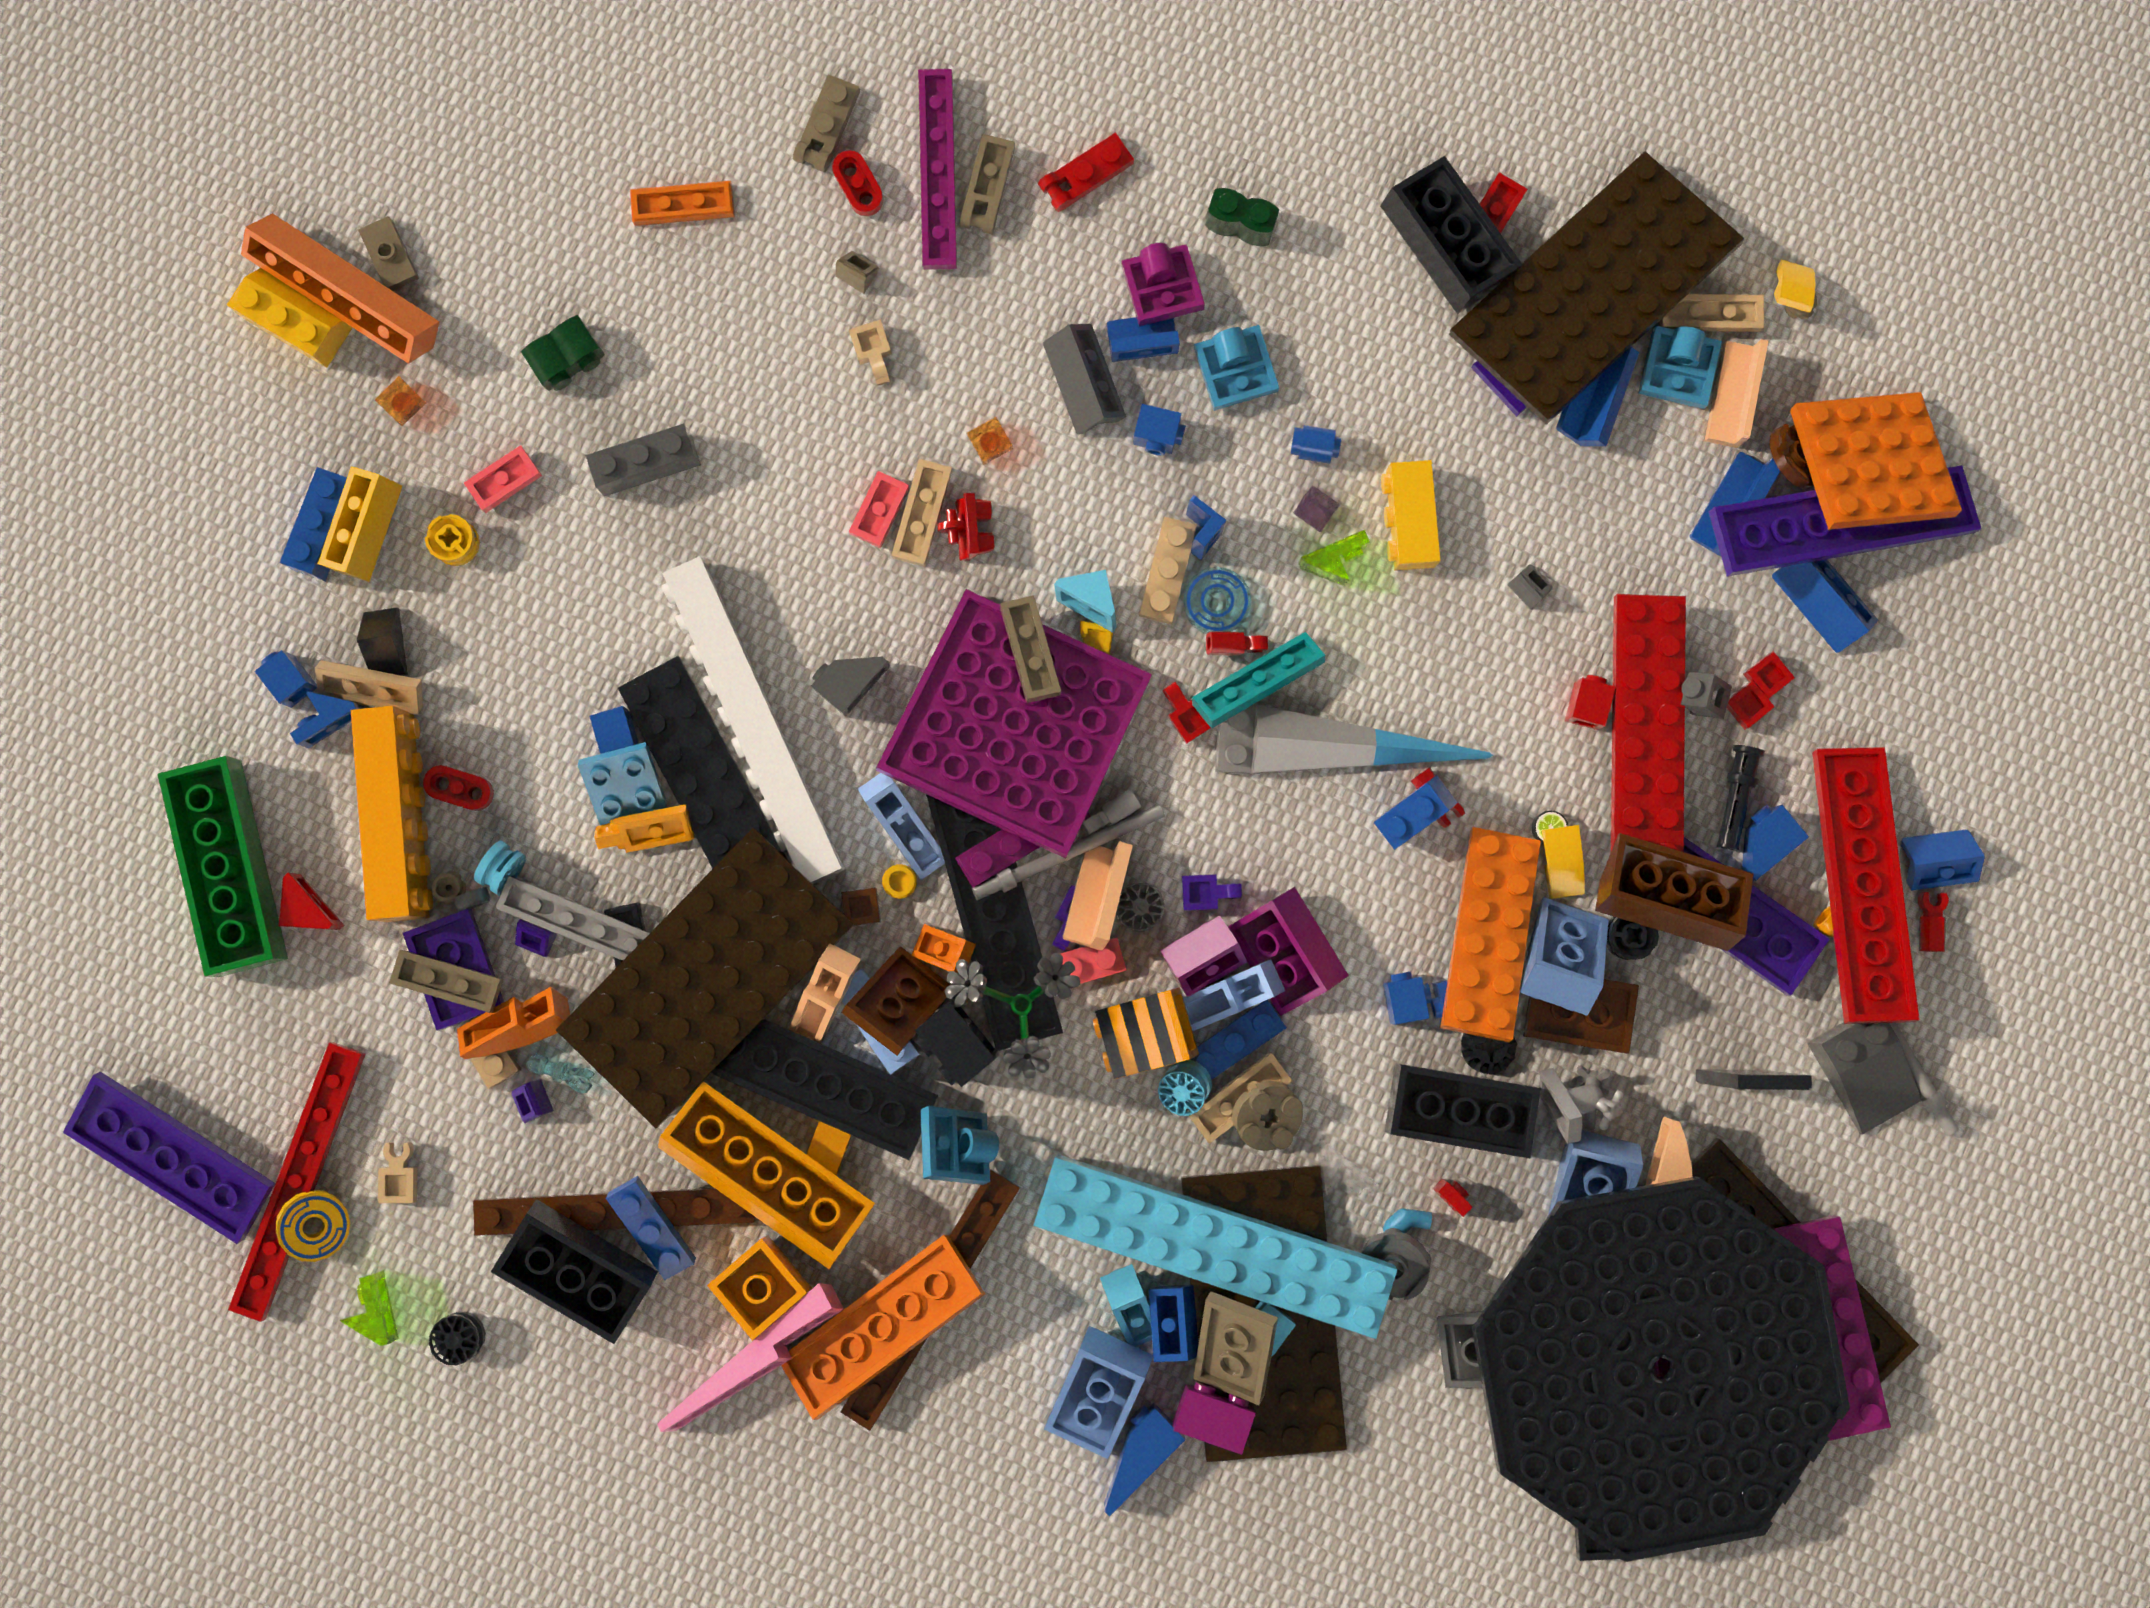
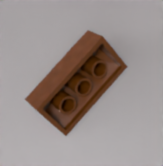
(1675, 892)

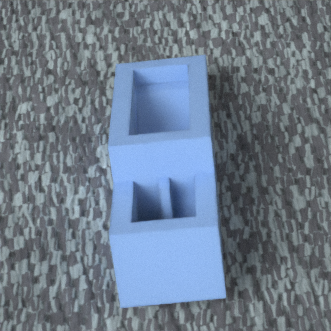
(1233, 994)

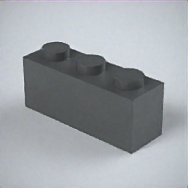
(643, 460)

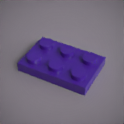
(457, 942)

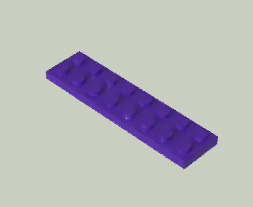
(1794, 530)

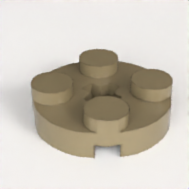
(1280, 1129)

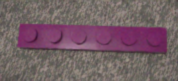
(937, 169)

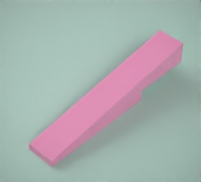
(757, 1358)

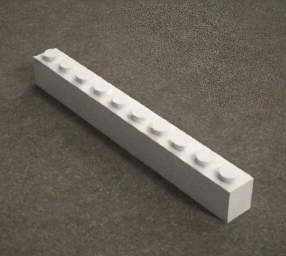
(752, 720)

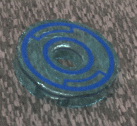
(1217, 581)

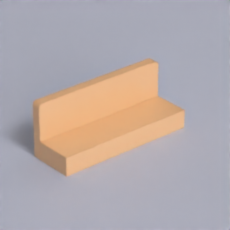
(1736, 393)
(1097, 896)

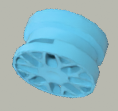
(497, 865)
(1185, 1086)

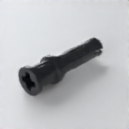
(1738, 778)

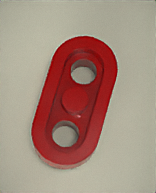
(859, 184)
(459, 789)

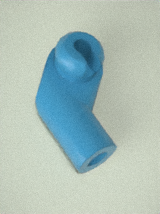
(1406, 1219)

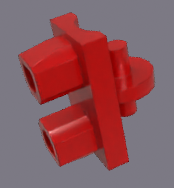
(963, 528)

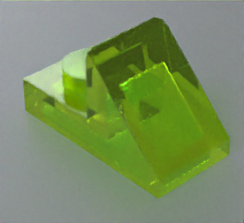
(1327, 560)
(378, 1320)

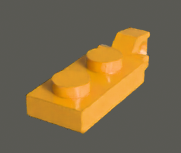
(646, 829)

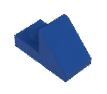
(332, 716)

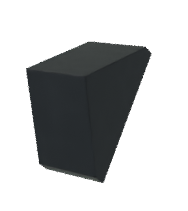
(382, 641)

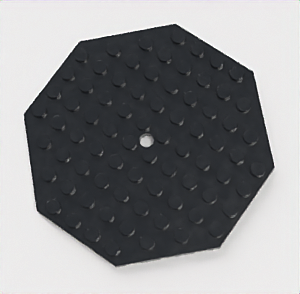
(1677, 1455)

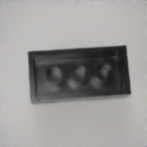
(956, 1044)
(1462, 1110)
(574, 1271)

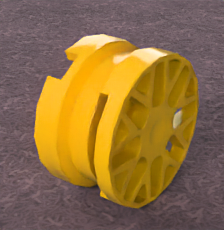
(452, 540)

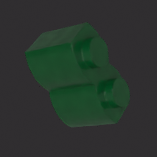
(1235, 215)
(563, 354)

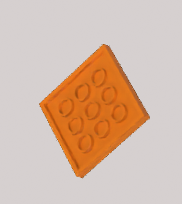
(1875, 460)

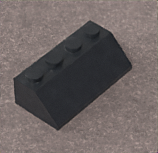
(1450, 234)

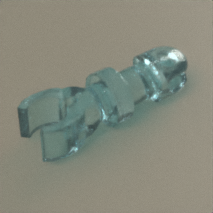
(572, 1076)

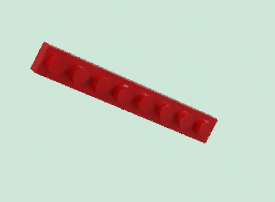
(298, 1175)

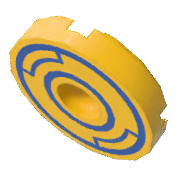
(318, 1245)

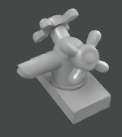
(1579, 1105)

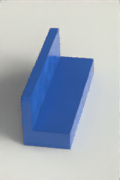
(1594, 411)
(1743, 482)
(1826, 602)

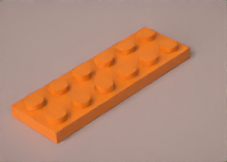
(1491, 935)
(881, 1326)

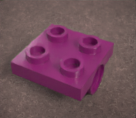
(1162, 283)

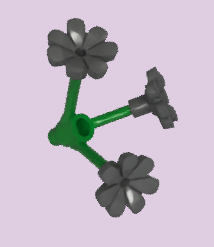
(1053, 980)

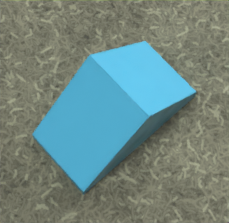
(1088, 596)

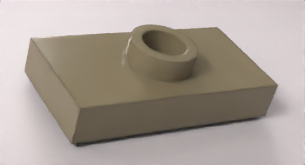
(388, 253)

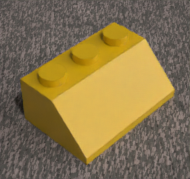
(289, 316)

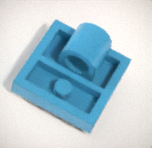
(1236, 366)
(1680, 366)
(622, 782)
(957, 1145)

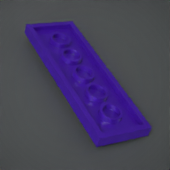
(1776, 940)
(169, 1157)

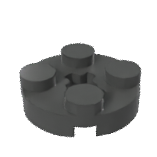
(1412, 1256)

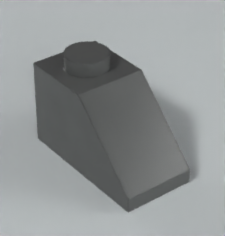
(848, 680)

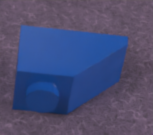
(1770, 839)

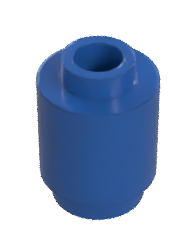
(1315, 444)

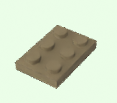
(1235, 1348)

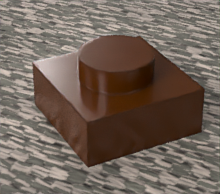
(861, 906)

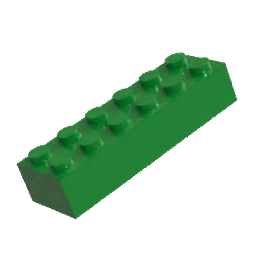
(222, 866)

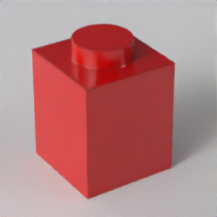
(1590, 702)

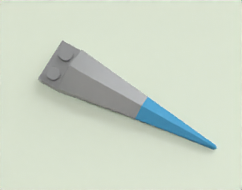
(1283, 740)

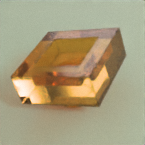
(400, 401)
(989, 440)

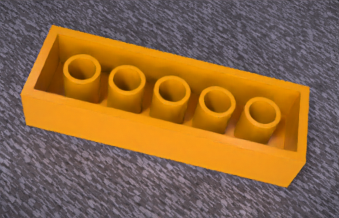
(391, 814)
(765, 1174)

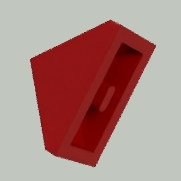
(304, 907)

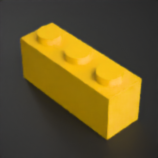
(1411, 515)
(360, 524)

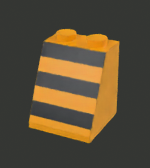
(1145, 1033)

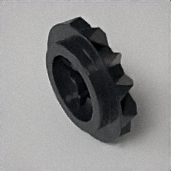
(1479, 1059)

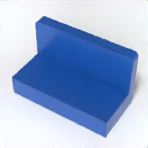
(1132, 342)
(1211, 524)
(1942, 859)

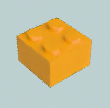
(759, 1287)

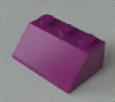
(1295, 944)

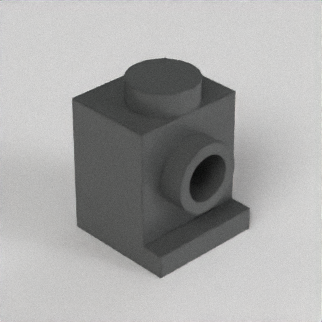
(1698, 694)

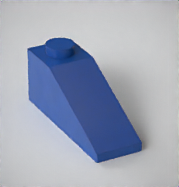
(1145, 1448)

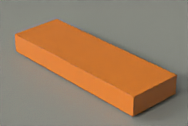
(682, 203)

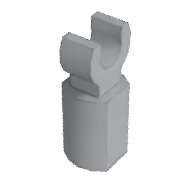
(1113, 812)

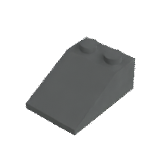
(1867, 1071)
(1459, 1350)

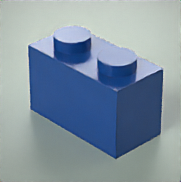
(1415, 812)
(1173, 1323)

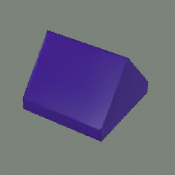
(534, 938)
(532, 1100)

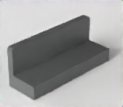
(1083, 377)

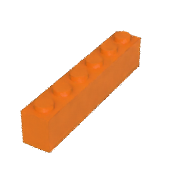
(339, 288)

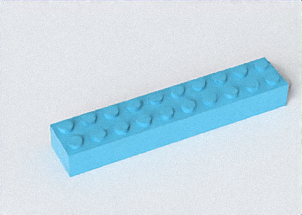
(1216, 1246)

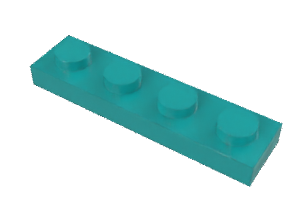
(1258, 680)

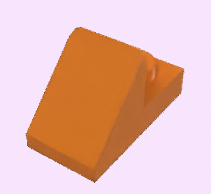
(942, 948)

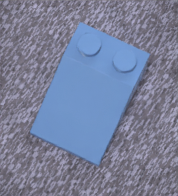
(1566, 957)
(1596, 1167)
(1099, 1392)

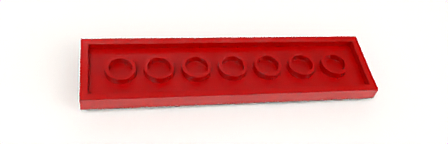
(1648, 719)
(1865, 886)

